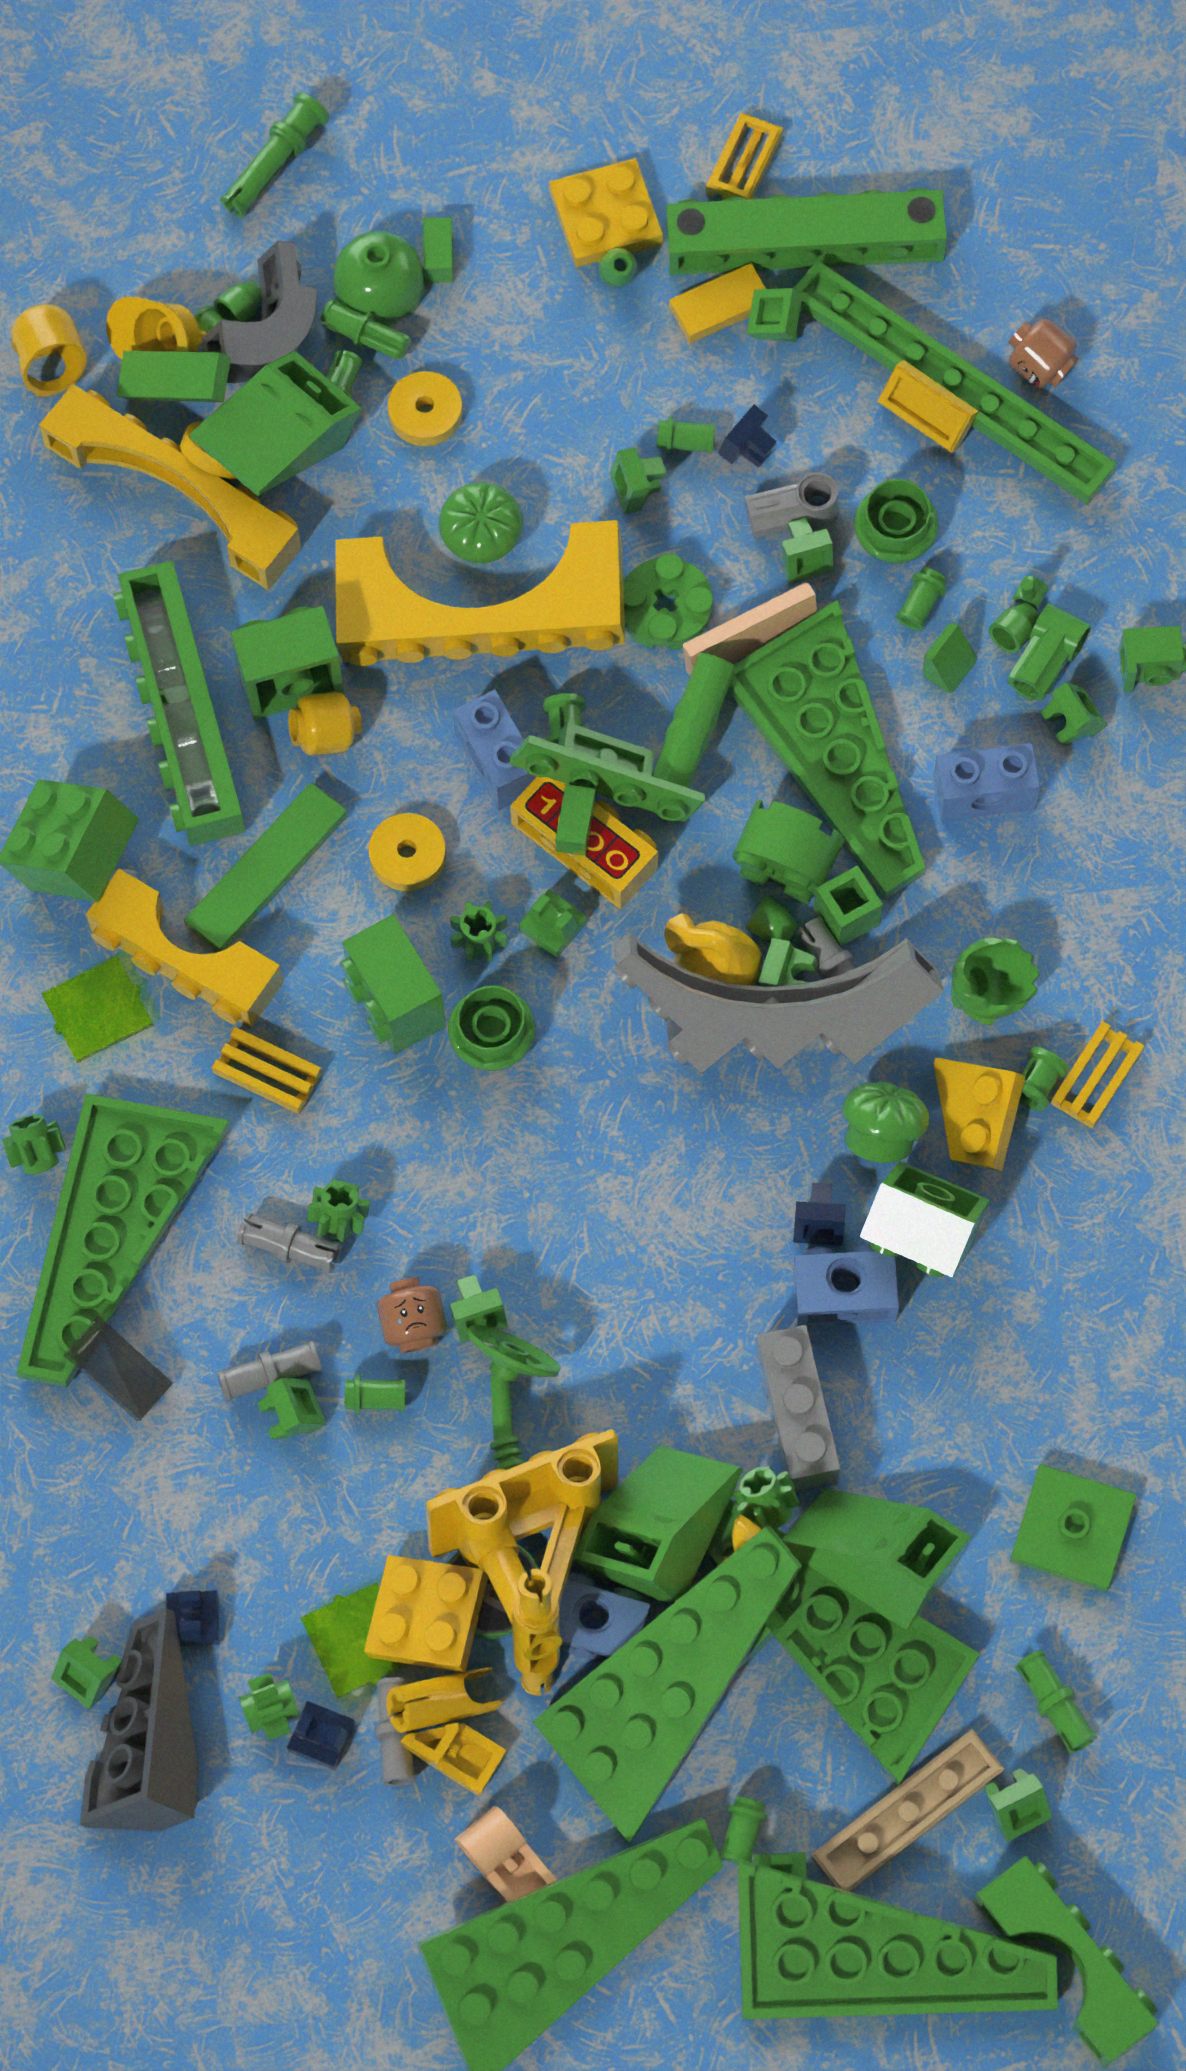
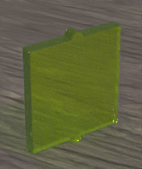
(97, 1009)
(340, 1639)

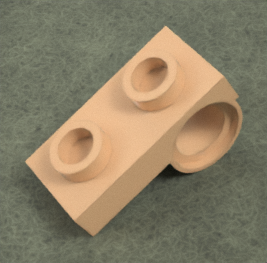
(503, 1856)

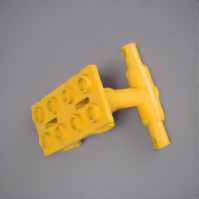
(510, 1504)

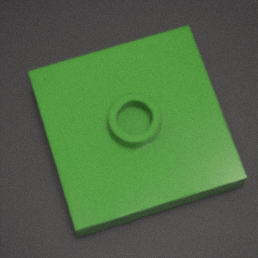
(1073, 1528)

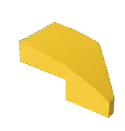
(457, 1753)

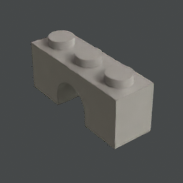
(798, 1408)

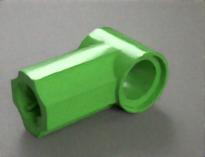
(1052, 643)

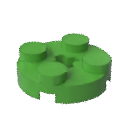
(672, 578)

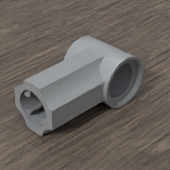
(773, 509)

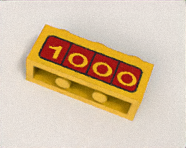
(616, 857)

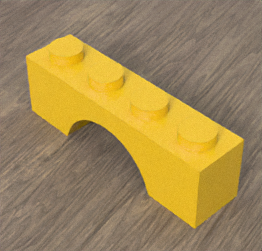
(234, 980)

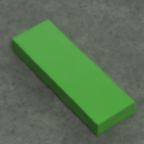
(173, 376)

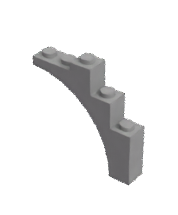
(777, 1022)

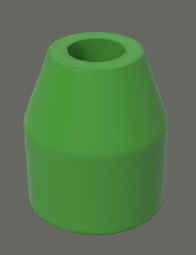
(610, 275)
(239, 302)
(1013, 627)
(772, 921)

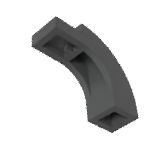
(284, 320)

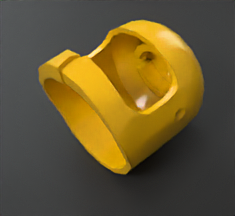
(43, 332)

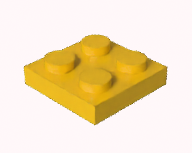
(605, 212)
(426, 1613)

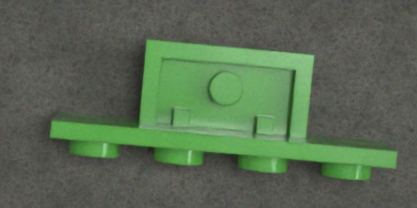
(610, 767)

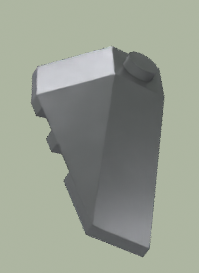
(149, 1752)

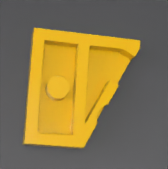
(978, 1111)

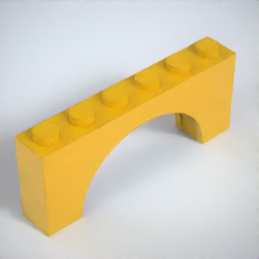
(571, 608)

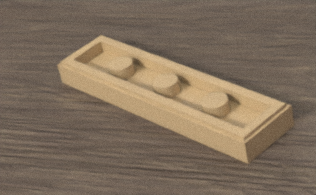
(907, 1813)

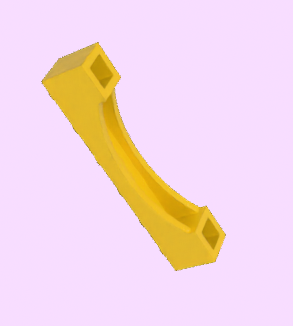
(89, 431)

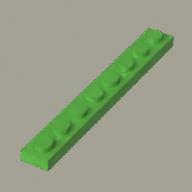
(1001, 412)

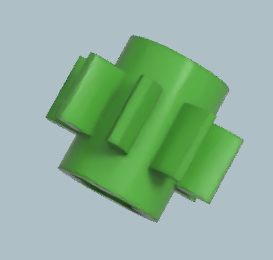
(471, 921)
(33, 1144)
(338, 1210)
(766, 1497)
(269, 1706)

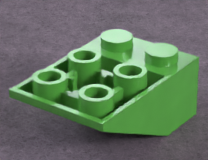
(278, 424)
(658, 1524)
(878, 1550)

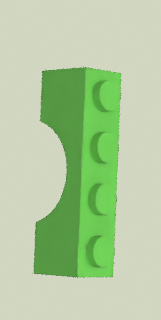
(1026, 1907)

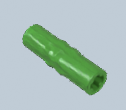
(694, 720)

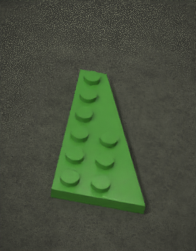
(823, 728)
(115, 1203)
(869, 1669)
(651, 1698)
(537, 1955)
(850, 1955)

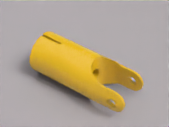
(435, 1701)

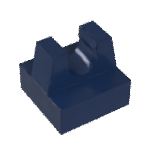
(748, 439)
(819, 1219)
(195, 1616)
(321, 1735)

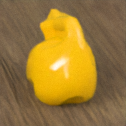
(714, 950)

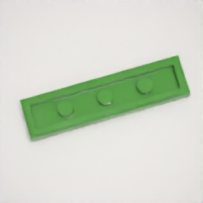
(266, 868)

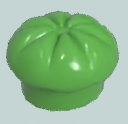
(480, 522)
(896, 522)
(491, 1028)
(883, 1121)

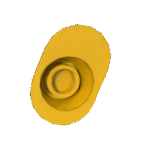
(151, 326)

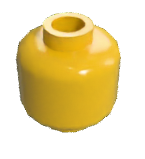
(324, 723)

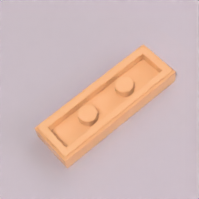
(753, 628)

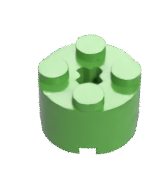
(786, 849)

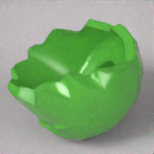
(993, 979)

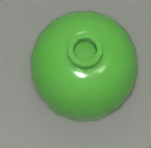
(379, 276)

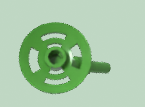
(509, 1359)

